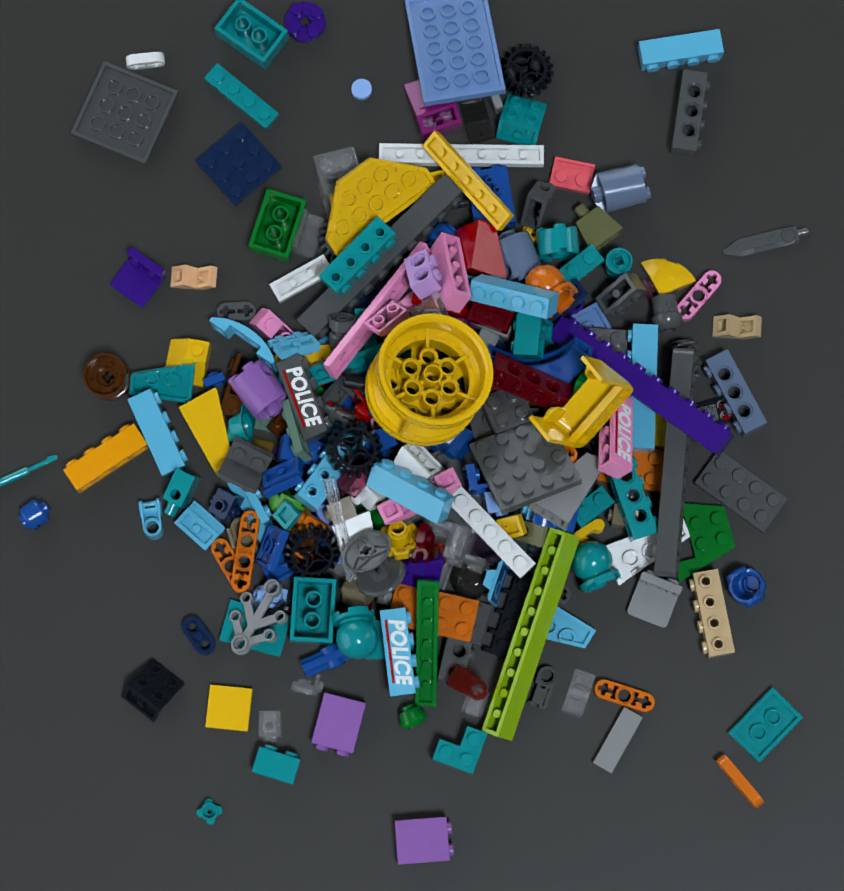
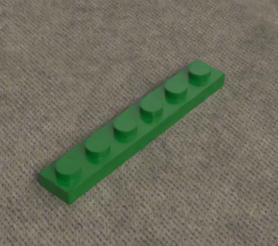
(427, 642)

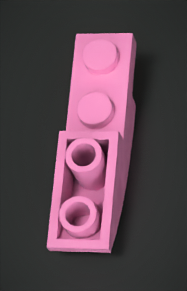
(390, 316)

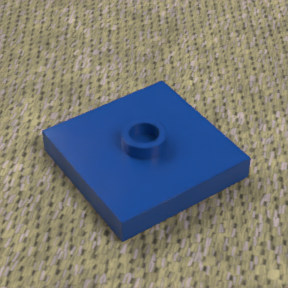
(271, 547)

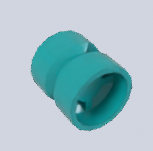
(617, 262)

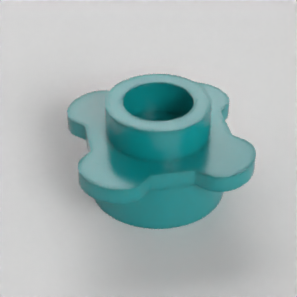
(209, 805)

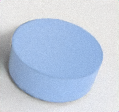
(361, 89)

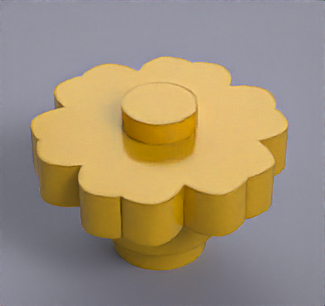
(402, 539)

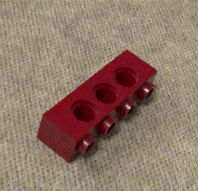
(529, 383)

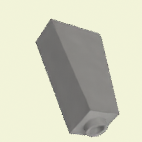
(562, 506)

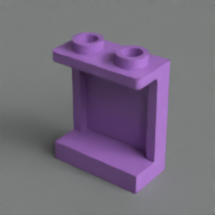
(338, 724)
(423, 840)

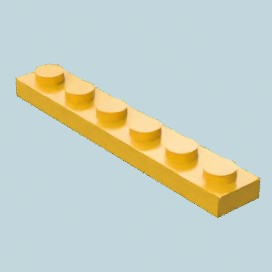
(468, 180)

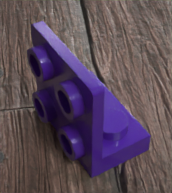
(138, 278)

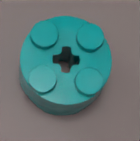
(557, 242)

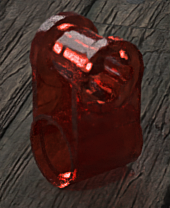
(464, 681)

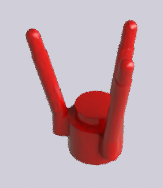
(361, 409)

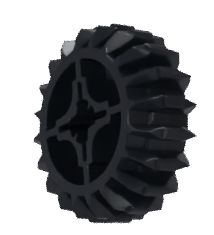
(534, 74)
(346, 446)
(305, 541)

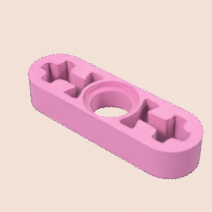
(692, 311)

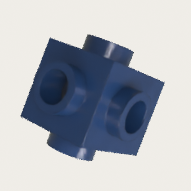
(225, 505)

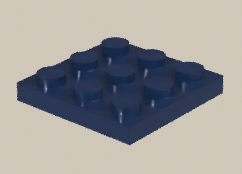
(238, 164)

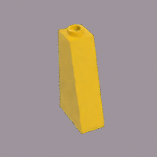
(208, 426)

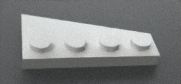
(635, 555)

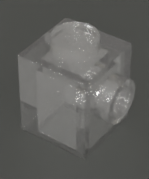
(270, 725)

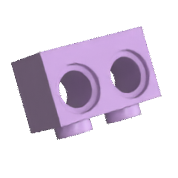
(423, 273)

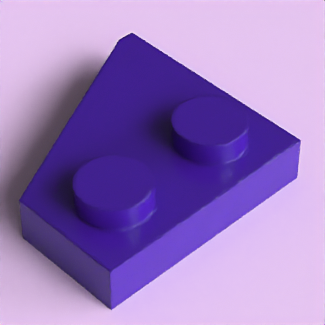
(422, 570)

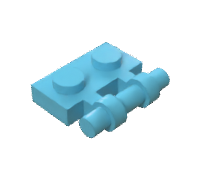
(294, 344)

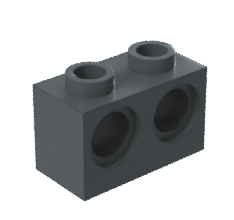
(450, 660)

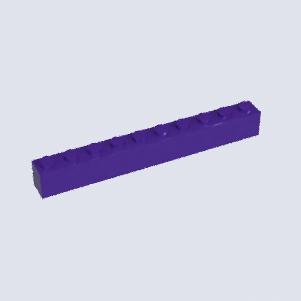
(650, 389)

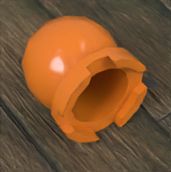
(552, 279)

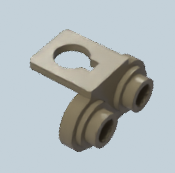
(246, 541)

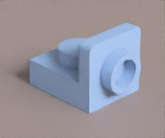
(259, 595)

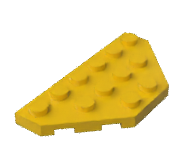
(371, 191)

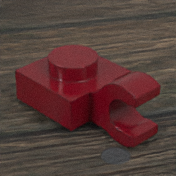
(424, 540)

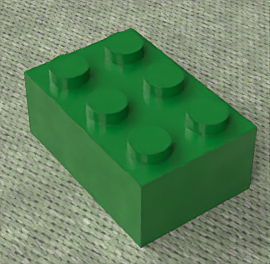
(277, 226)

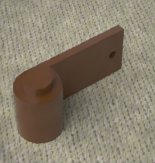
(231, 403)

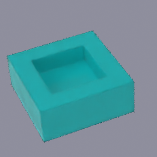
(287, 515)

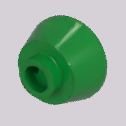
(412, 717)

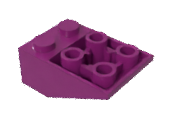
(432, 118)

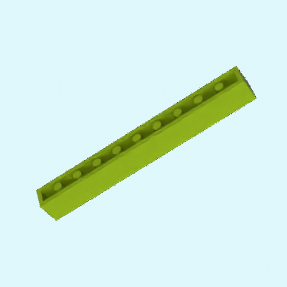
(530, 634)

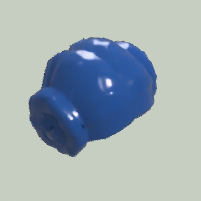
(746, 586)

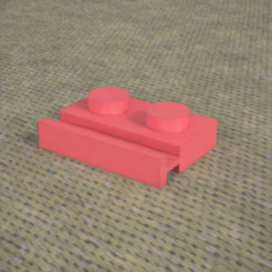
(572, 175)

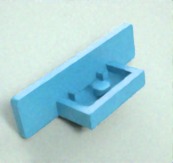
(253, 503)

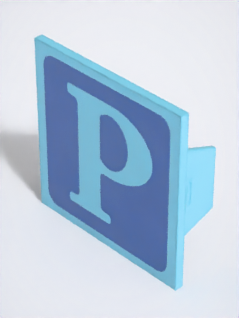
(495, 582)

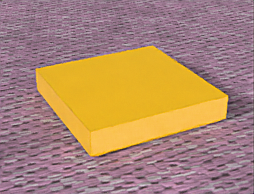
(229, 708)

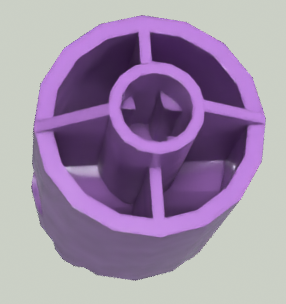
(259, 390)

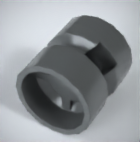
(340, 325)

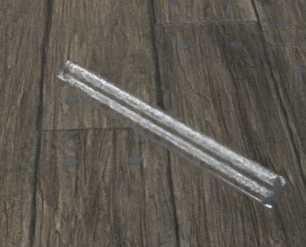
(338, 521)

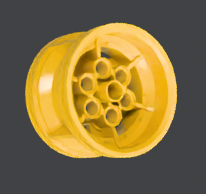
(466, 359)

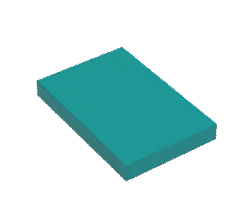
(273, 649)
(765, 725)

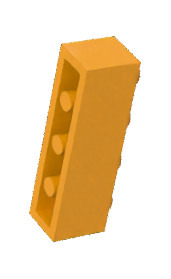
(105, 458)

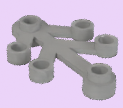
(256, 619)

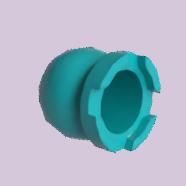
(593, 565)
(356, 634)

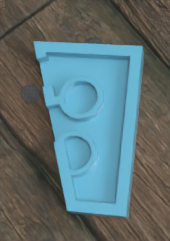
(569, 630)

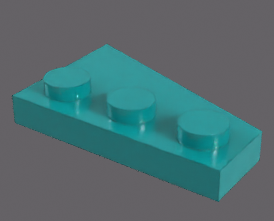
(171, 382)

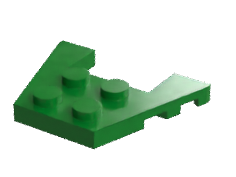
(708, 537)

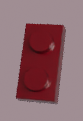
(490, 317)

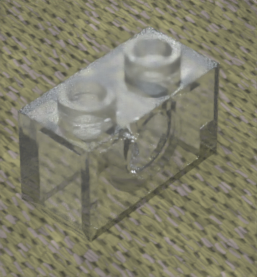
(578, 693)

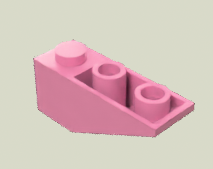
(269, 324)

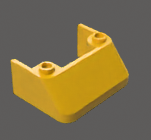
(587, 409)

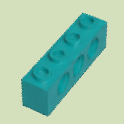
(628, 508)

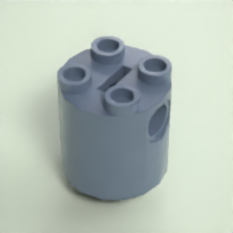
(620, 188)
(518, 255)

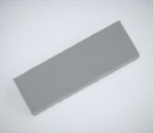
(617, 740)

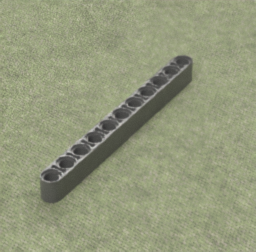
(674, 471)

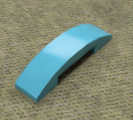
(229, 328)

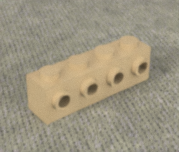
(712, 613)

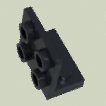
(152, 689)

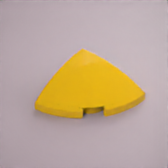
(667, 275)

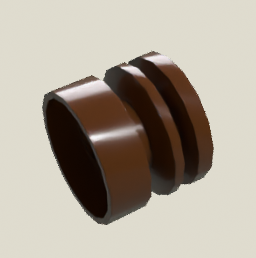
(99, 368)

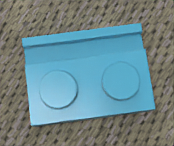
(200, 525)

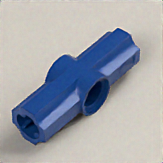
(327, 658)

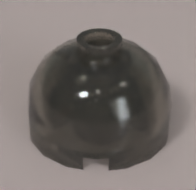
(468, 583)

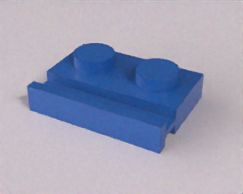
(282, 476)

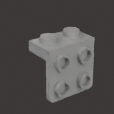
(654, 599)

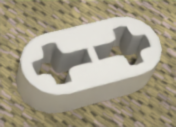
(145, 60)

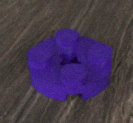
(311, 31)

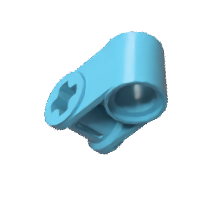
(151, 514)

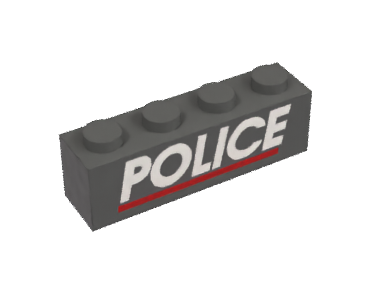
(304, 398)

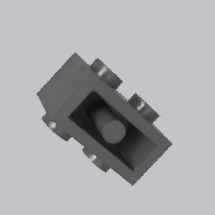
(621, 294)

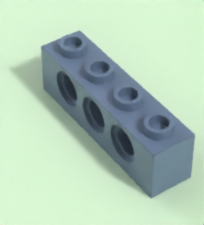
(724, 363)

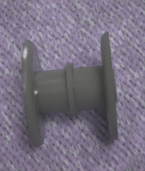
(369, 558)

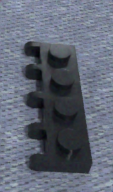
(510, 615)

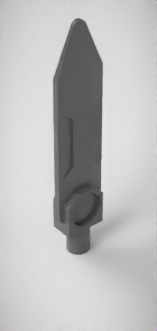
(765, 241)

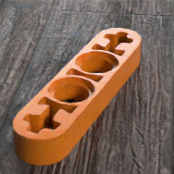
(242, 551)

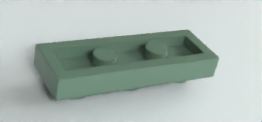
(300, 446)

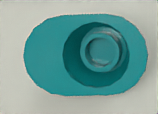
(241, 426)

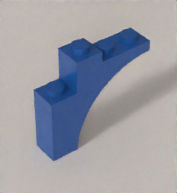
(560, 363)

